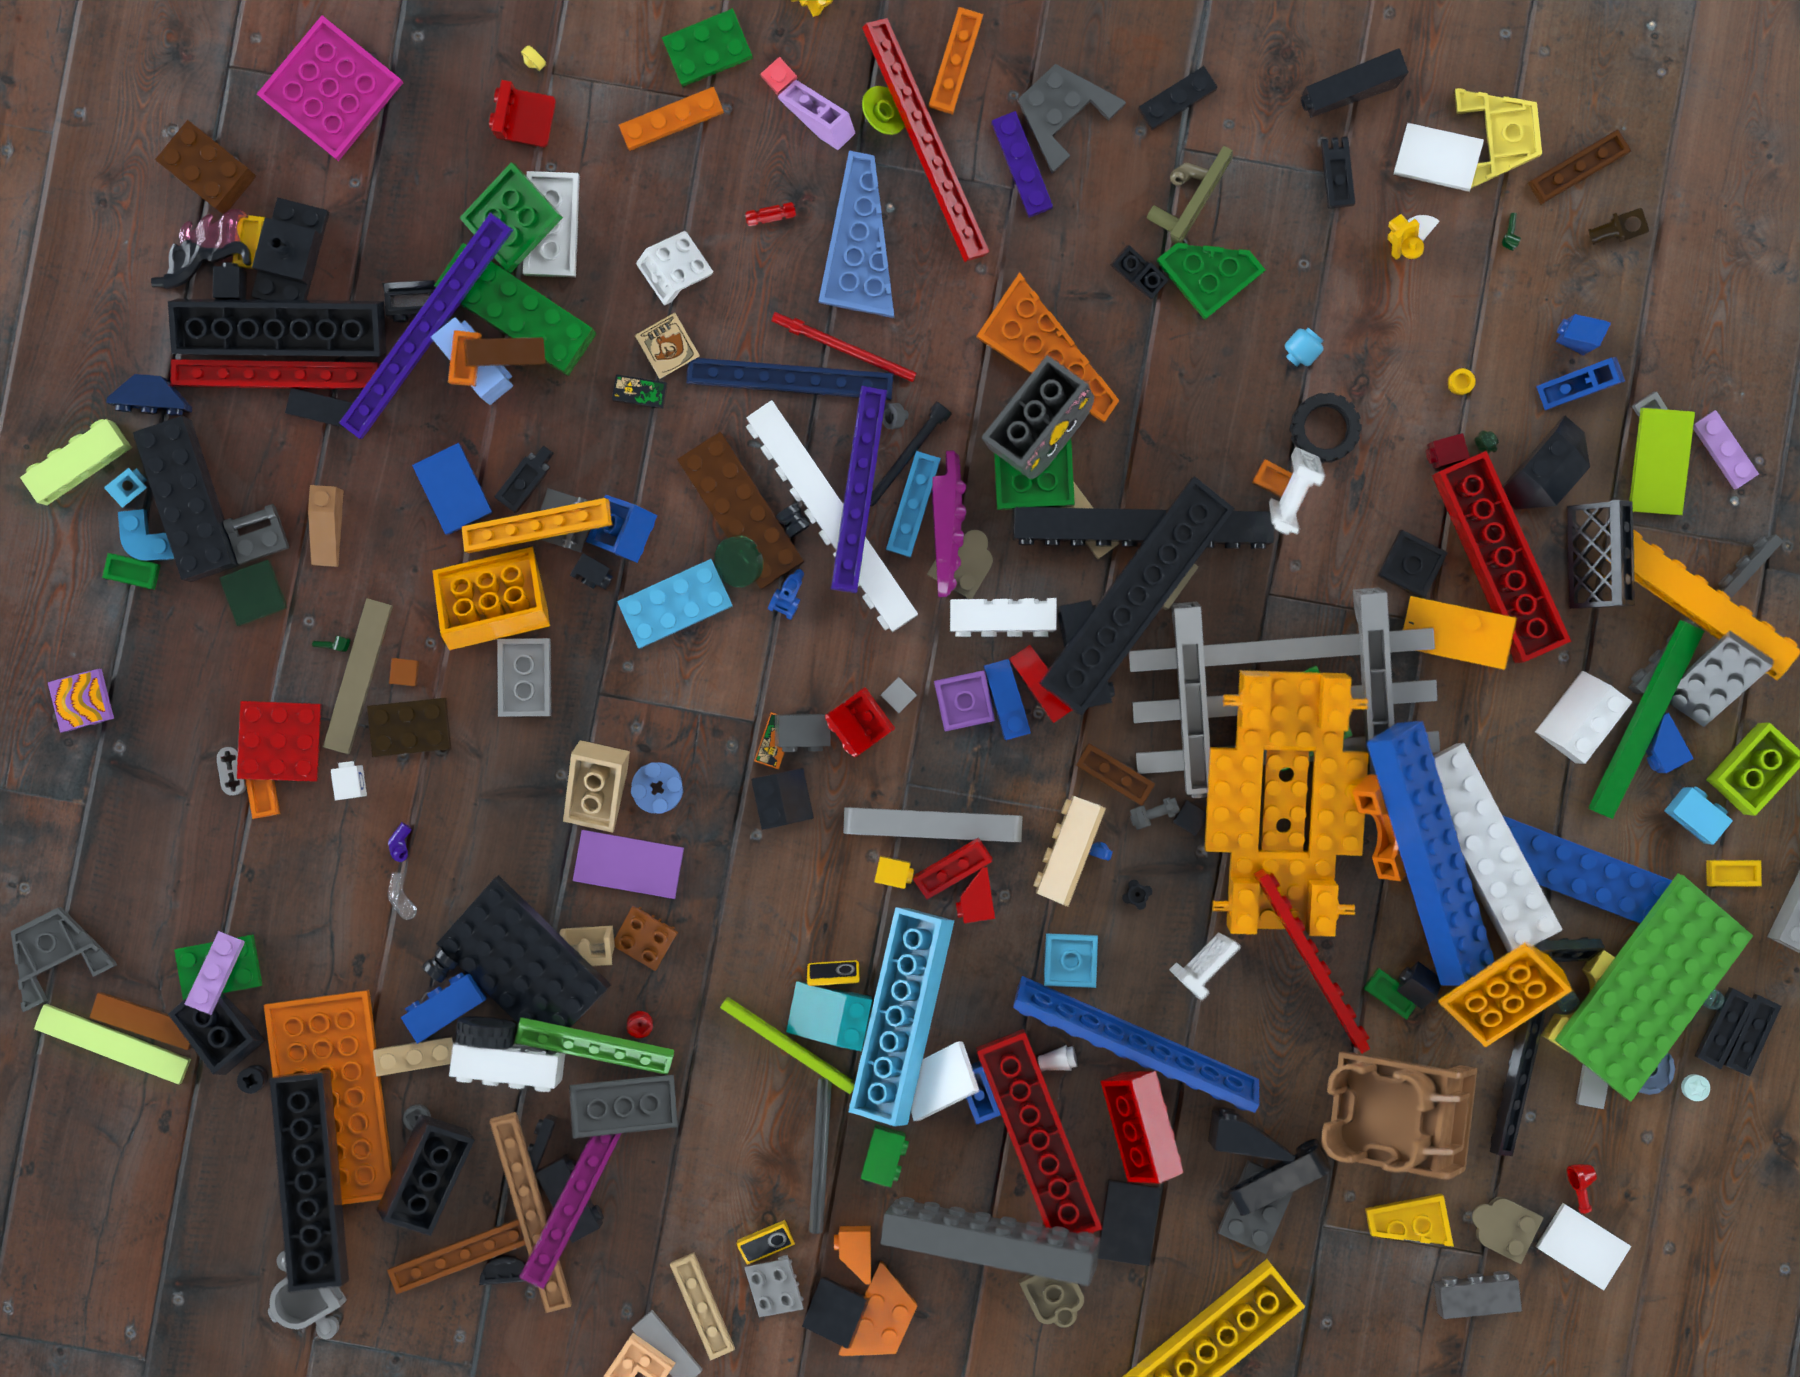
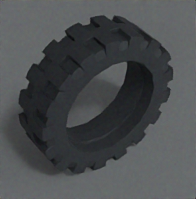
(1340, 405)

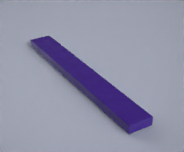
(858, 489)

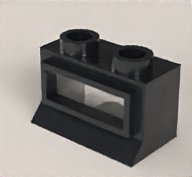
(406, 298)

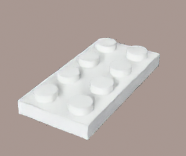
(558, 250)

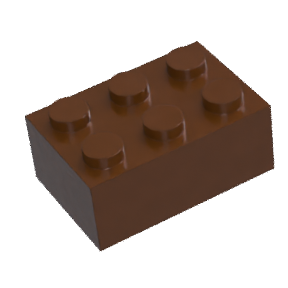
(205, 167)

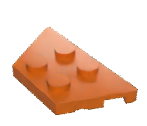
(884, 1318)

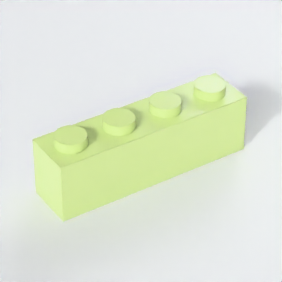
(75, 462)

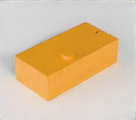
(1463, 631)

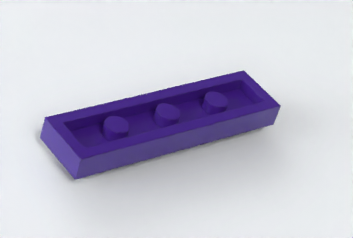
(1022, 164)

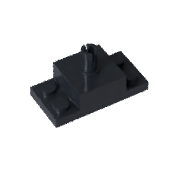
(288, 251)

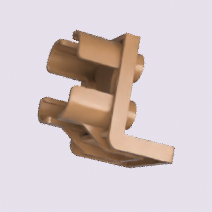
(1400, 1115)

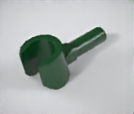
(1511, 240)
(340, 644)

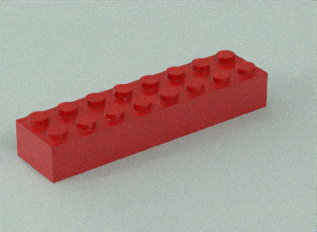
(1501, 555)
(1037, 1134)

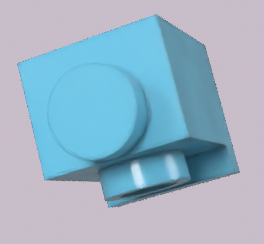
(123, 496)

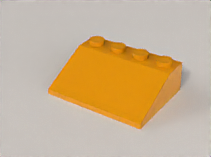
(490, 598)
(1507, 993)

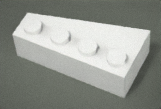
(1002, 616)

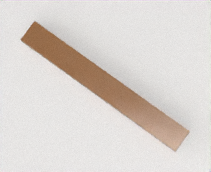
(527, 1201)

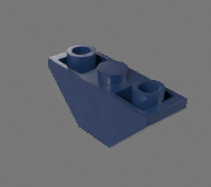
(149, 395)

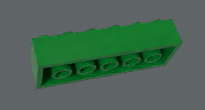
(526, 313)

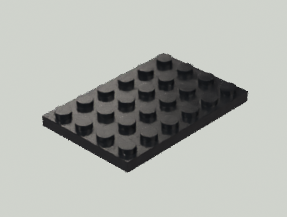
(522, 959)

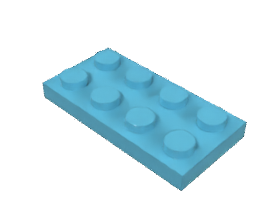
(675, 603)

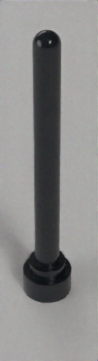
(938, 415)

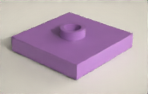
(964, 700)

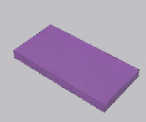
(628, 864)

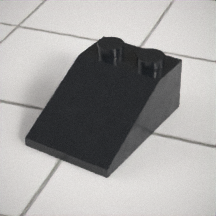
(218, 1038)
(1236, 1135)

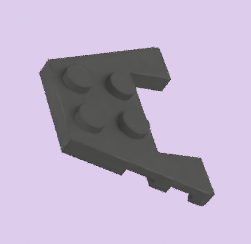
(1055, 101)
(48, 943)

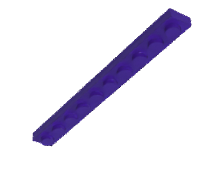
(426, 323)

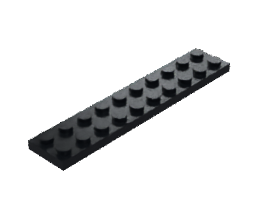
(1136, 596)

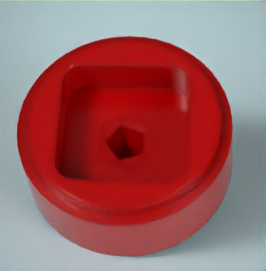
(639, 1024)

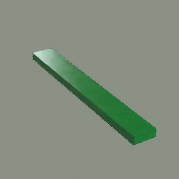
(1646, 719)

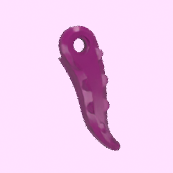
(947, 520)

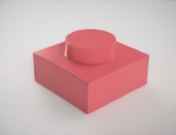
(778, 76)

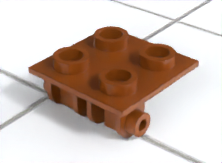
(644, 938)

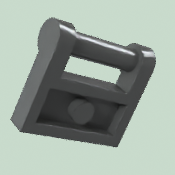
(259, 542)

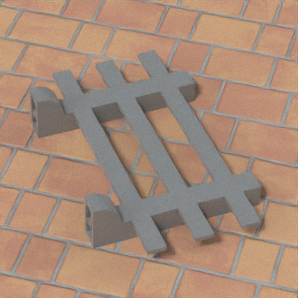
(1194, 706)

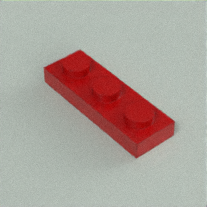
(952, 868)

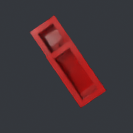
(1032, 670)

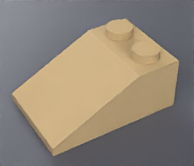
(595, 785)

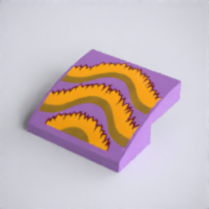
(80, 700)

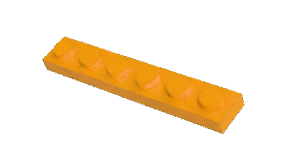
(536, 525)

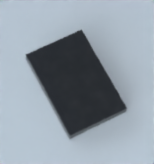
(1129, 1222)

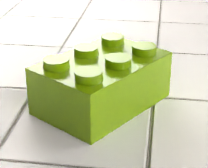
(1756, 769)

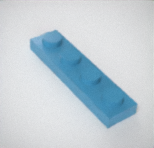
(913, 504)

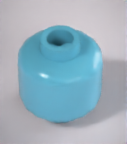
(1304, 347)

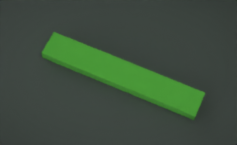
(594, 1046)

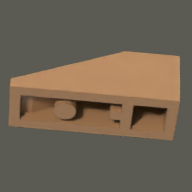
(325, 524)

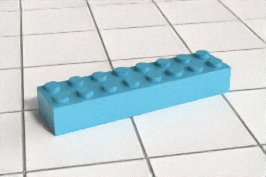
(901, 1016)

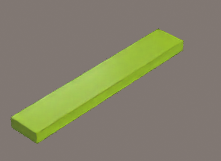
(788, 1045)

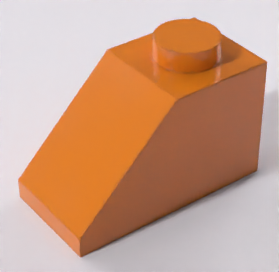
(855, 1249)

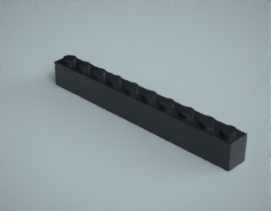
(1128, 527)

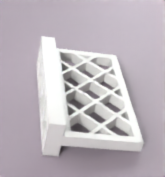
(1205, 964)

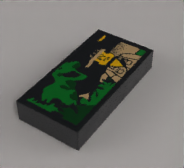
(639, 391)

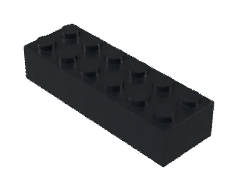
(185, 498)

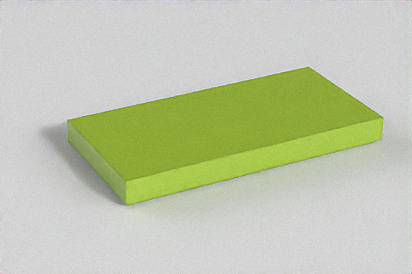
(1661, 461)

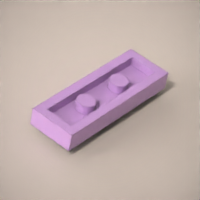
(1725, 449)
(214, 973)

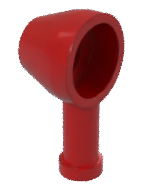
(1580, 1178)

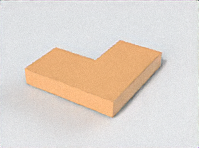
(641, 1357)

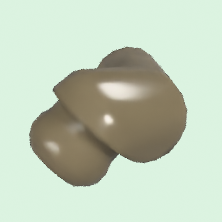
(1186, 172)

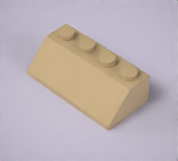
(1069, 850)

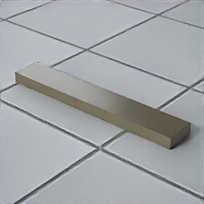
(358, 676)

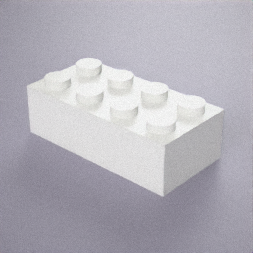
(512, 1065)

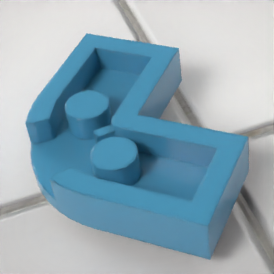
(138, 541)

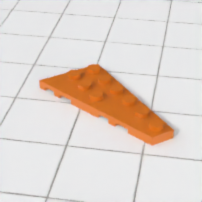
(1028, 332)

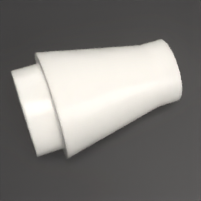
(1058, 1059)

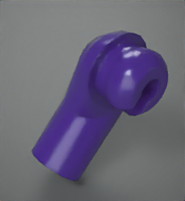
(397, 843)

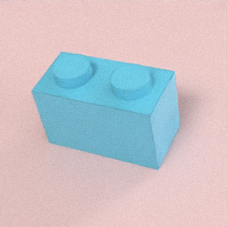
(1699, 815)

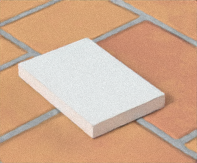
(1438, 157)
(943, 1080)
(1583, 1246)

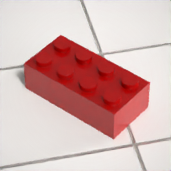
(1142, 1127)

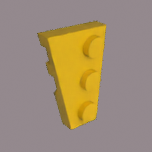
(1413, 1219)

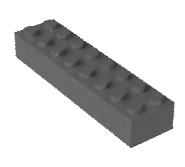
(991, 1240)

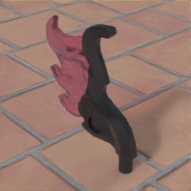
(205, 243)

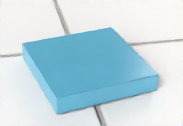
(1070, 960)

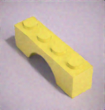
(1593, 970)

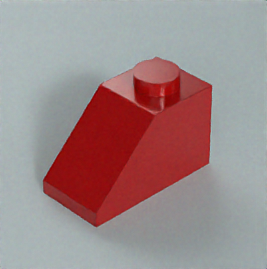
(976, 899)

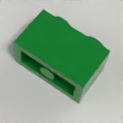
(883, 1156)

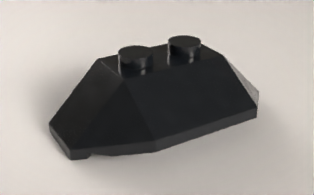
(1550, 468)

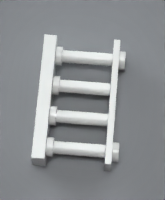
(1306, 472)

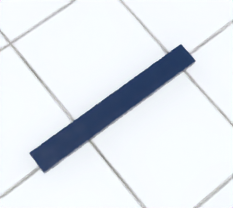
(785, 378)

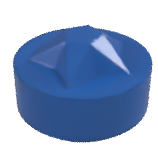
(1101, 851)

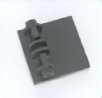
(558, 499)

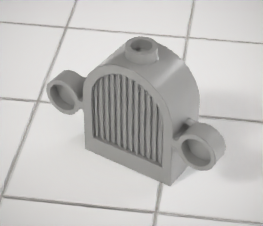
(305, 1307)

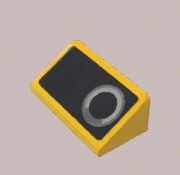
(833, 973)
(765, 1242)

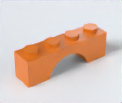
(1386, 854)

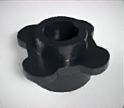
(1129, 896)

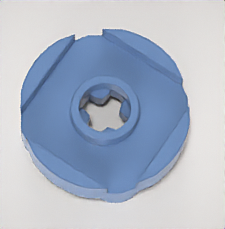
(642, 789)

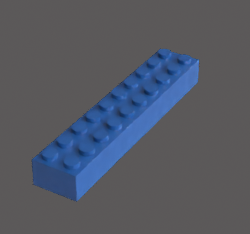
(1431, 852)

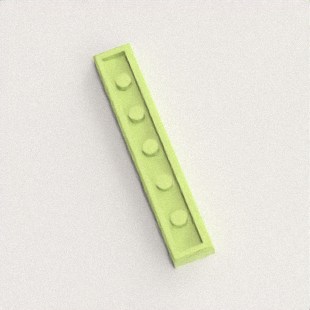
(112, 1044)

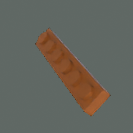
(456, 1256)

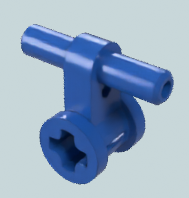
(785, 599)

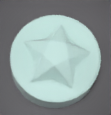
(1695, 1087)

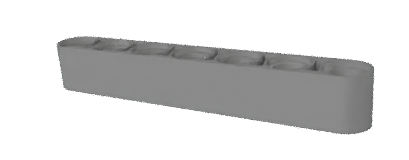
(932, 824)

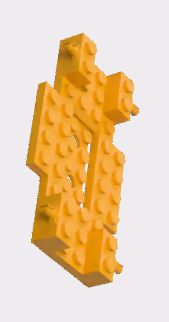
(1287, 719)

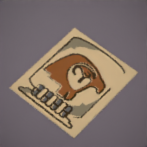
(667, 345)

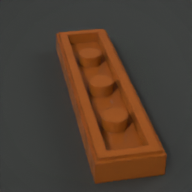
(138, 1020)

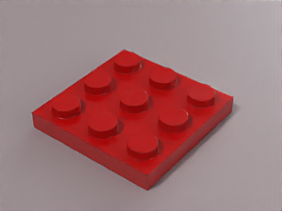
(279, 741)

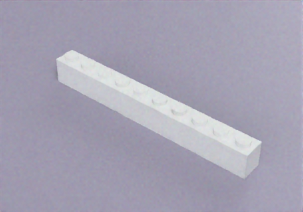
(826, 509)

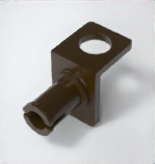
(1617, 228)

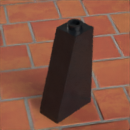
(1355, 84)

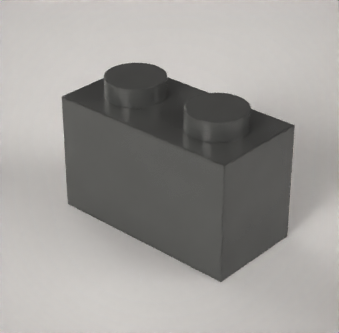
(801, 731)

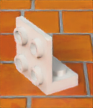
(673, 266)

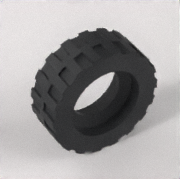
(485, 1032)

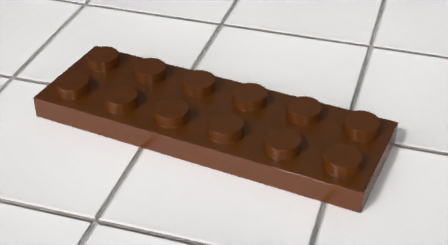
(739, 505)

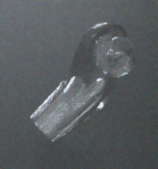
(398, 898)

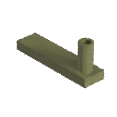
(1180, 227)

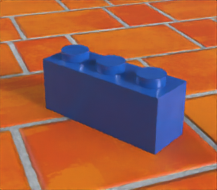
(443, 1006)

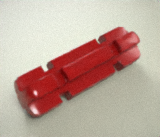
(770, 214)

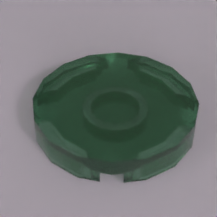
(738, 561)

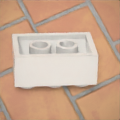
(1583, 717)

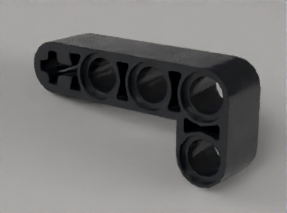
(1281, 1179)

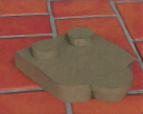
(974, 564)
(1506, 1227)
(1052, 1299)

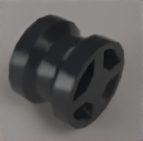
(258, 1078)

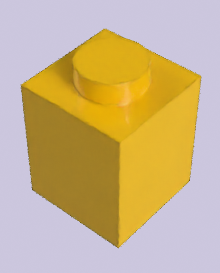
(893, 872)

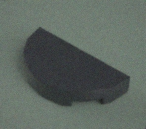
(502, 1270)

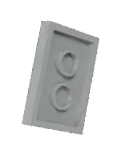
(524, 677)

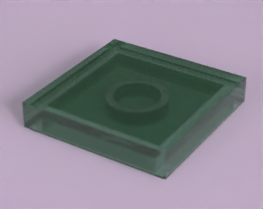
(253, 593)

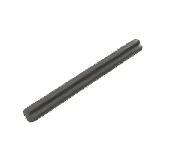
(820, 1156)

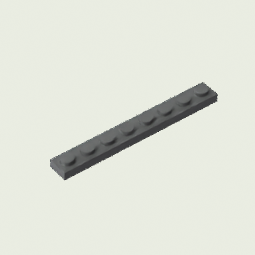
(1730, 585)

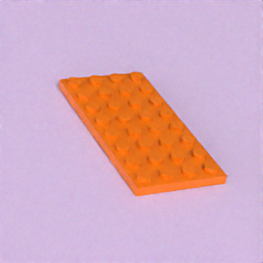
(339, 1037)

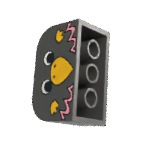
(1040, 418)

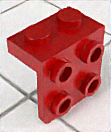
(522, 115)
(859, 722)

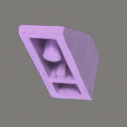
(819, 114)

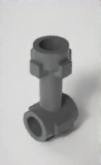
(1141, 817)

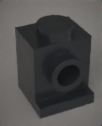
(592, 572)

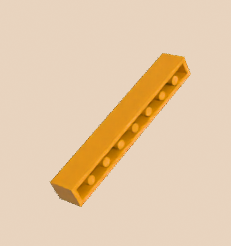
(1708, 607)

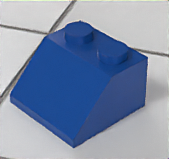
(628, 530)

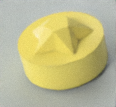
(533, 58)

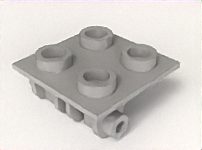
(774, 1287)

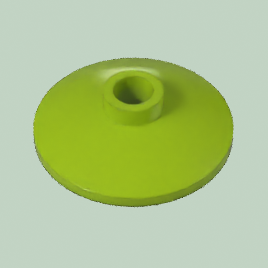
(882, 111)

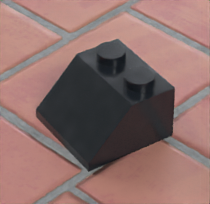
(782, 798)

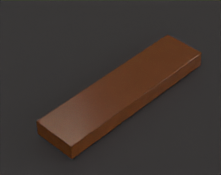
(1579, 166)

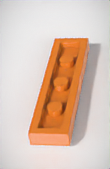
(955, 60)
(671, 118)

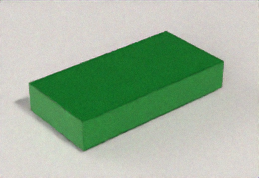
(131, 571)
(1385, 990)

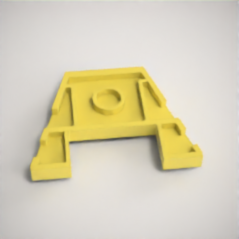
(1510, 131)

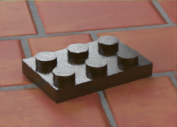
(409, 727)

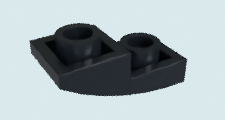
(1139, 272)

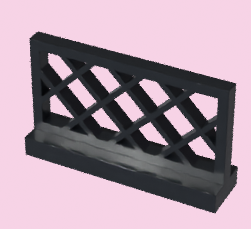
(1621, 554)

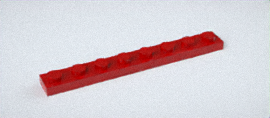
(271, 374)
(1308, 952)

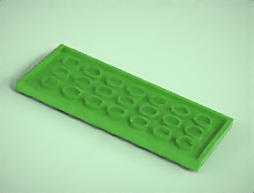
(1654, 987)

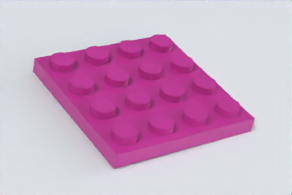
(330, 88)

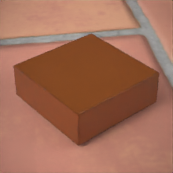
(404, 672)

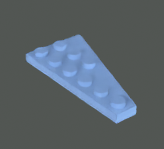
(857, 256)

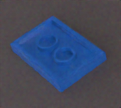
(452, 489)

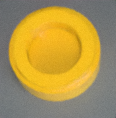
(1461, 381)

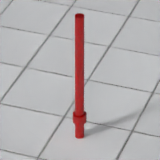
(798, 327)

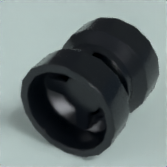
(793, 520)
(439, 965)

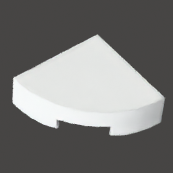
(1426, 223)

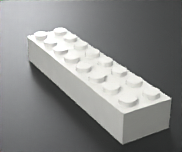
(1492, 854)

